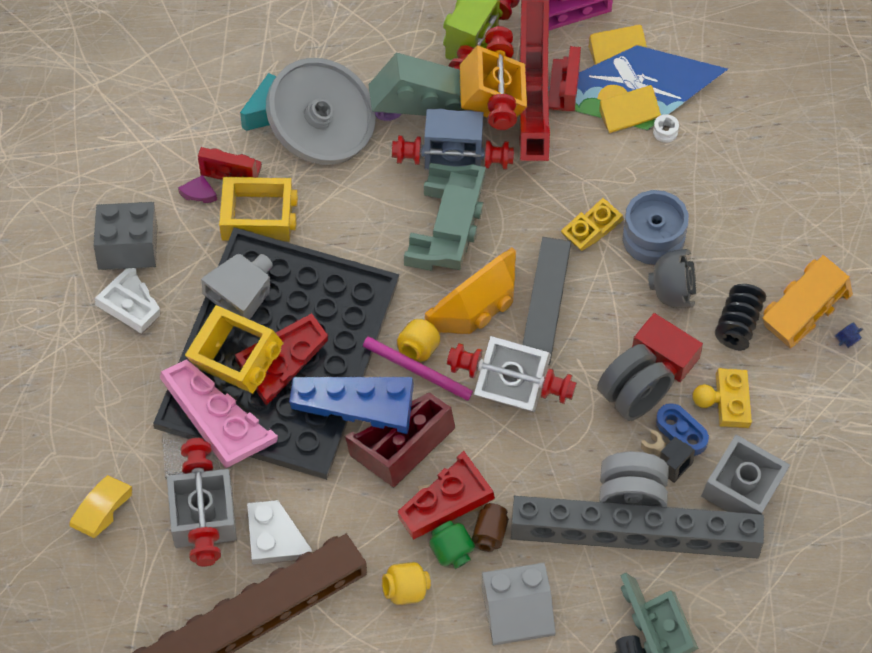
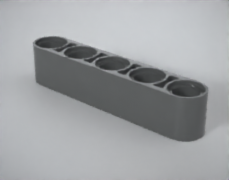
(547, 294)

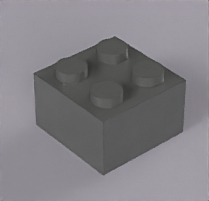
(125, 235)

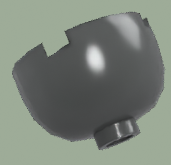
(674, 279)

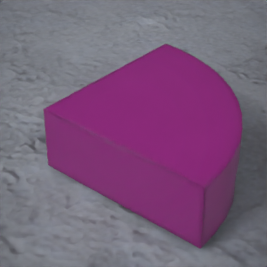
(198, 190)

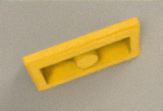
(612, 42)
(629, 109)

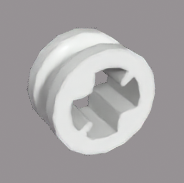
(666, 136)

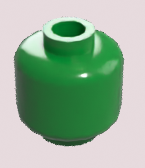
(451, 544)

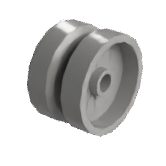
(634, 479)

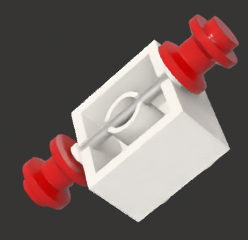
(512, 373)

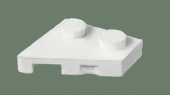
(129, 301)
(273, 534)

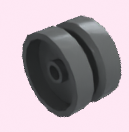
(635, 382)

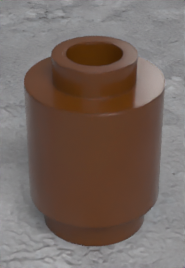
(490, 527)

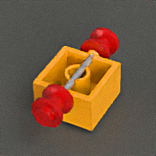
(494, 81)

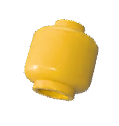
(418, 340)
(405, 583)

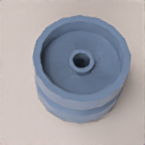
(654, 225)

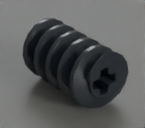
(740, 316)

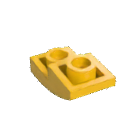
(594, 225)
(98, 507)

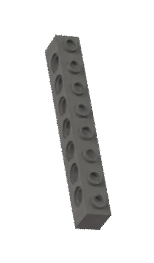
(637, 527)

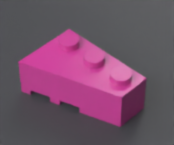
(572, 11)

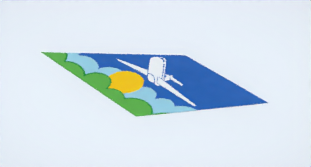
(671, 76)

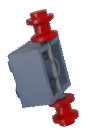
(453, 140)

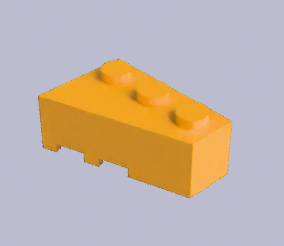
(807, 301)

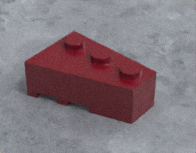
(395, 454)

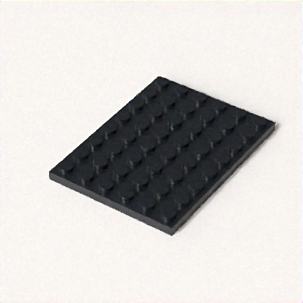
(348, 304)

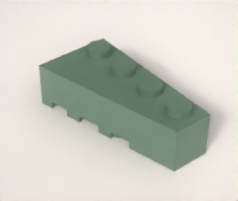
(414, 86)

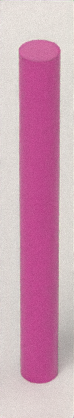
(417, 368)

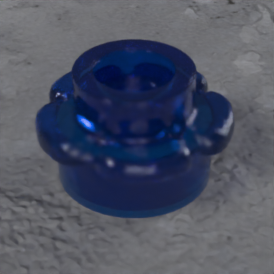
(849, 335)

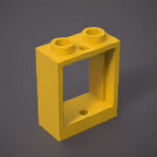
(258, 187)
(213, 336)

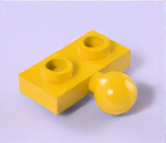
(731, 396)

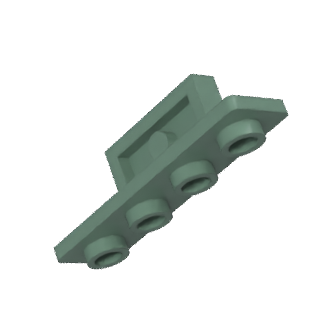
(659, 619)

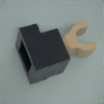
(676, 454)

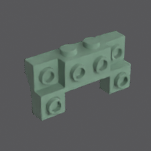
(455, 220)

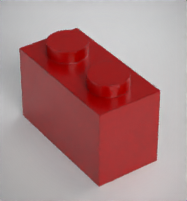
(670, 345)

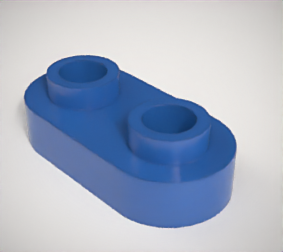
(685, 428)

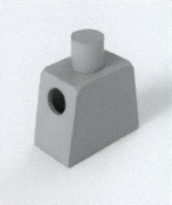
(239, 284)

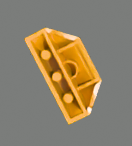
(477, 298)

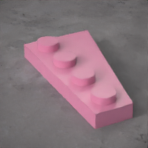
(215, 415)

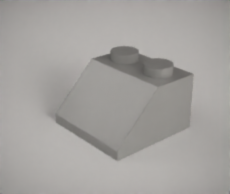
(744, 478)
(518, 603)

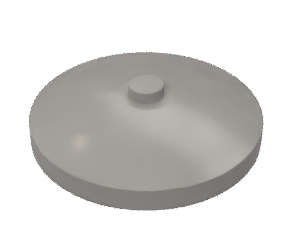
(320, 111)

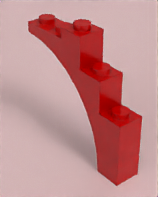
(533, 52)

